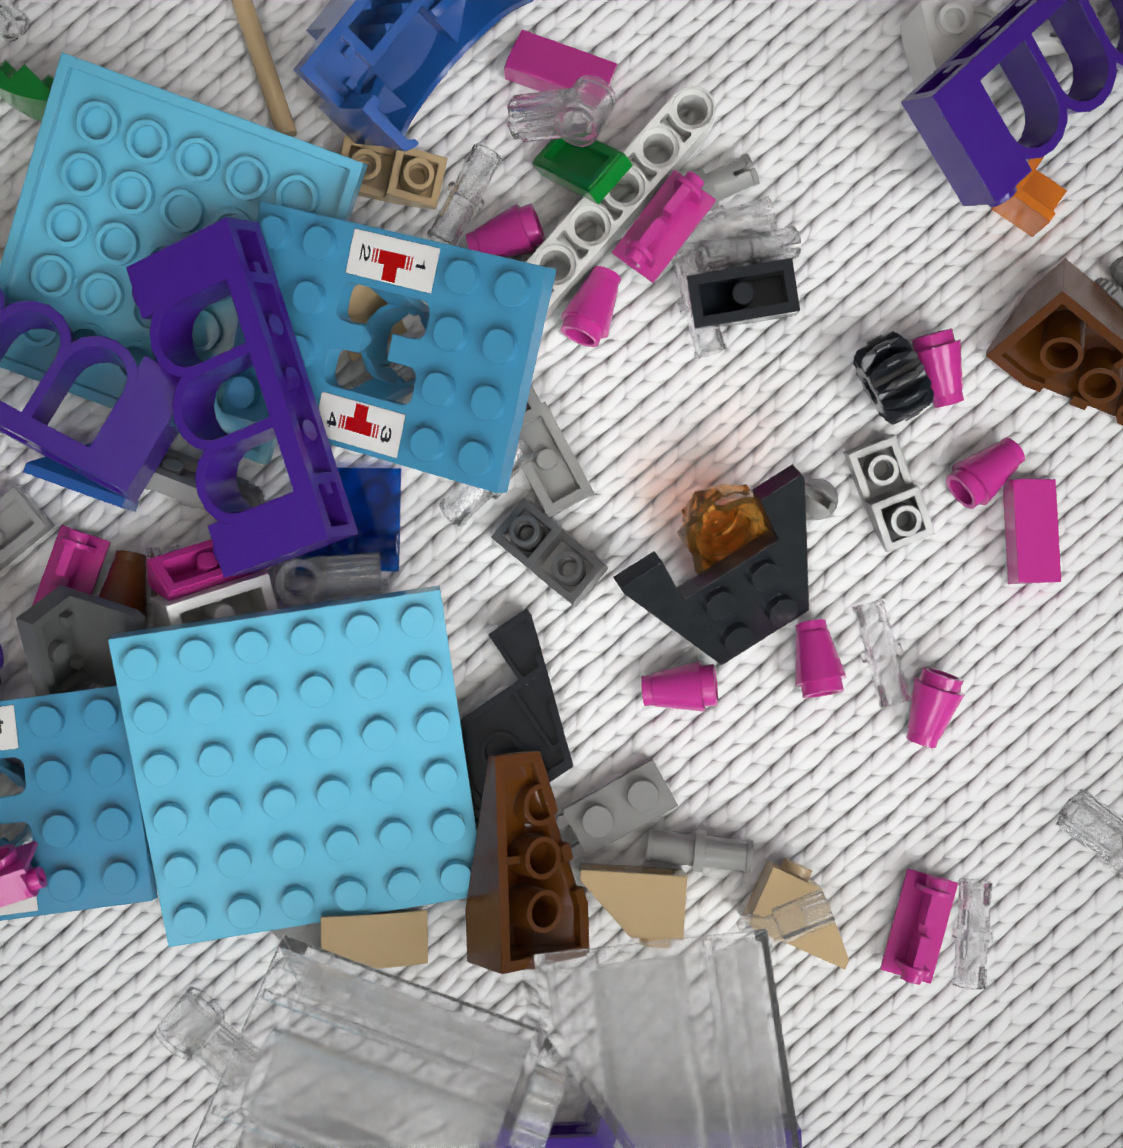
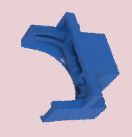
(387, 56)

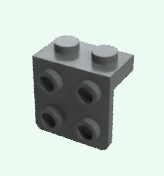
(69, 637)

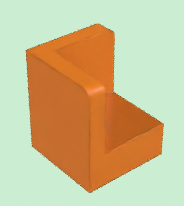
(1033, 202)

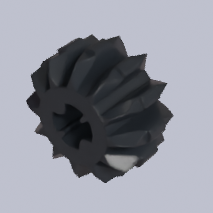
(893, 377)

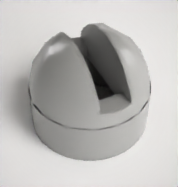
(815, 510)

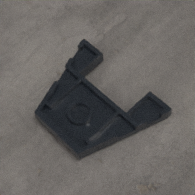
(743, 593)
(519, 716)

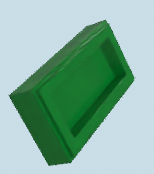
(584, 170)

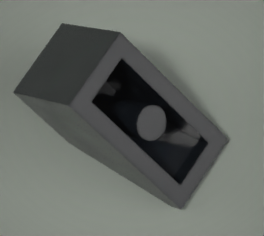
(744, 294)

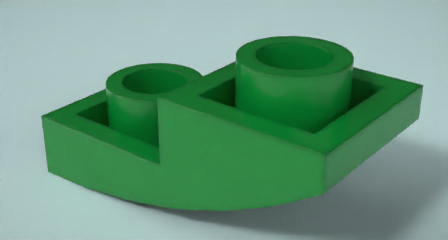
(24, 90)

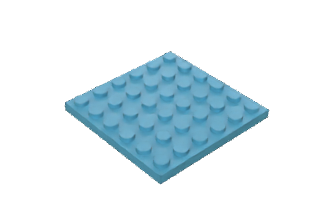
(126, 176)
(298, 763)

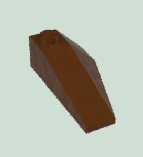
(1066, 341)
(521, 874)

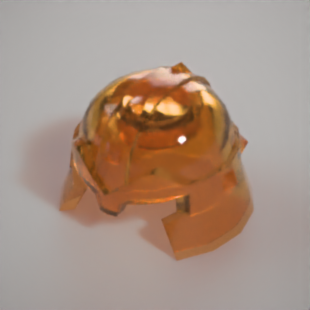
(720, 523)

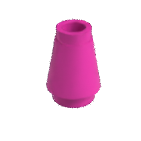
(508, 233)
(591, 309)
(942, 364)
(983, 474)
(817, 661)
(682, 687)
(933, 705)

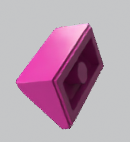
(552, 65)
(1031, 531)
(186, 571)

